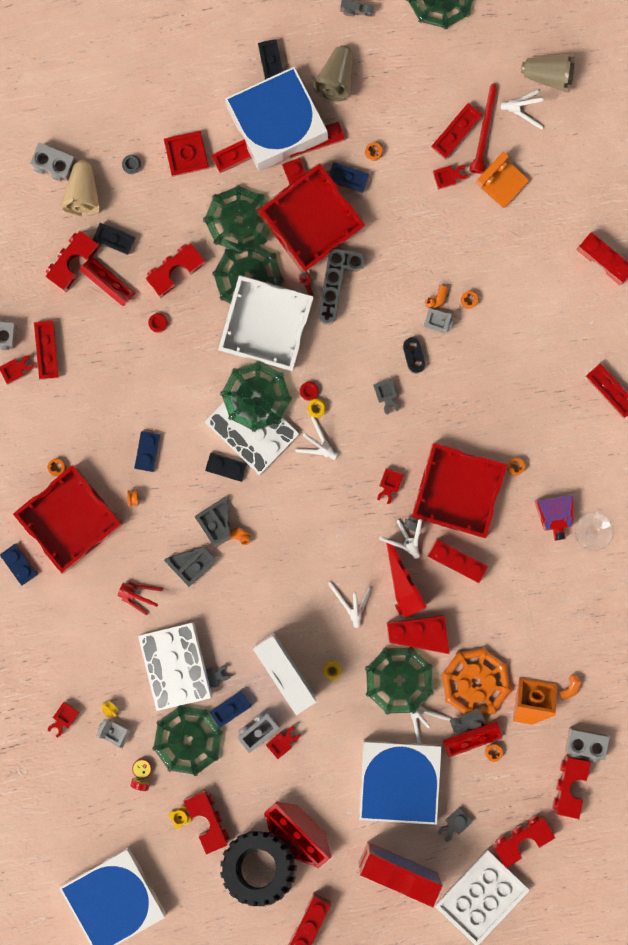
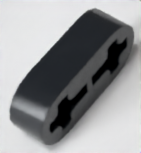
(409, 357)

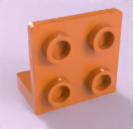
(502, 180)

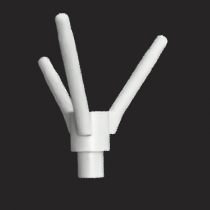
(515, 106)
(323, 448)
(410, 544)
(356, 611)
(419, 712)

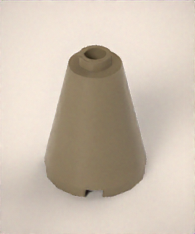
(551, 71)
(336, 75)

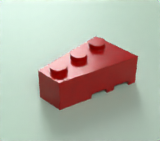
(420, 633)

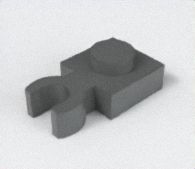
(353, 8)
(385, 393)
(213, 676)
(469, 720)
(457, 822)

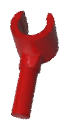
(306, 282)

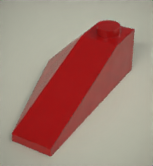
(405, 591)

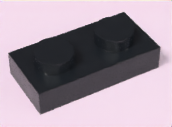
(270, 58)
(114, 239)
(226, 467)

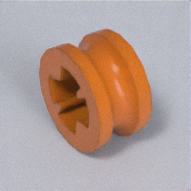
(367, 152)
(473, 304)
(57, 461)
(520, 462)
(133, 498)
(489, 756)

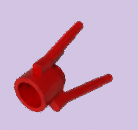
(128, 592)

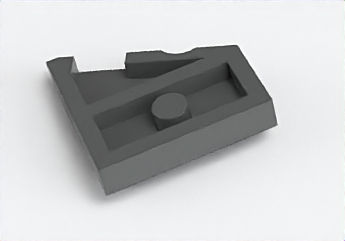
(216, 522)
(191, 564)

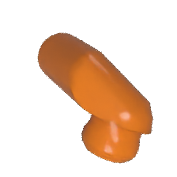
(438, 300)
(240, 535)
(575, 684)

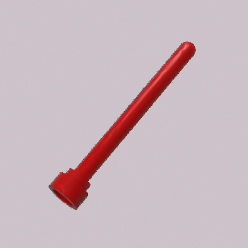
(477, 165)

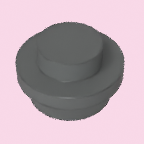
(131, 164)
(411, 524)

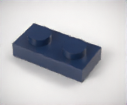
(348, 177)
(147, 451)
(18, 564)
(230, 708)

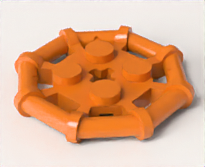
(475, 671)

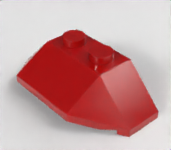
(300, 832)

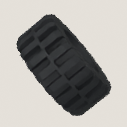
(233, 875)

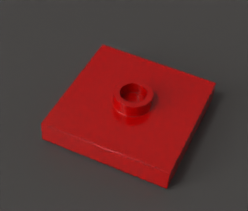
(186, 153)

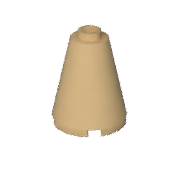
(81, 191)

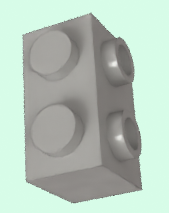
(258, 732)

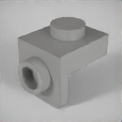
(438, 321)
(113, 733)

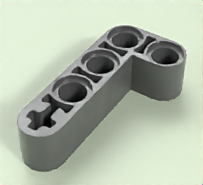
(336, 286)

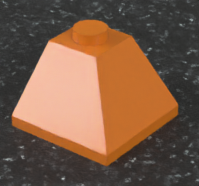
(534, 701)

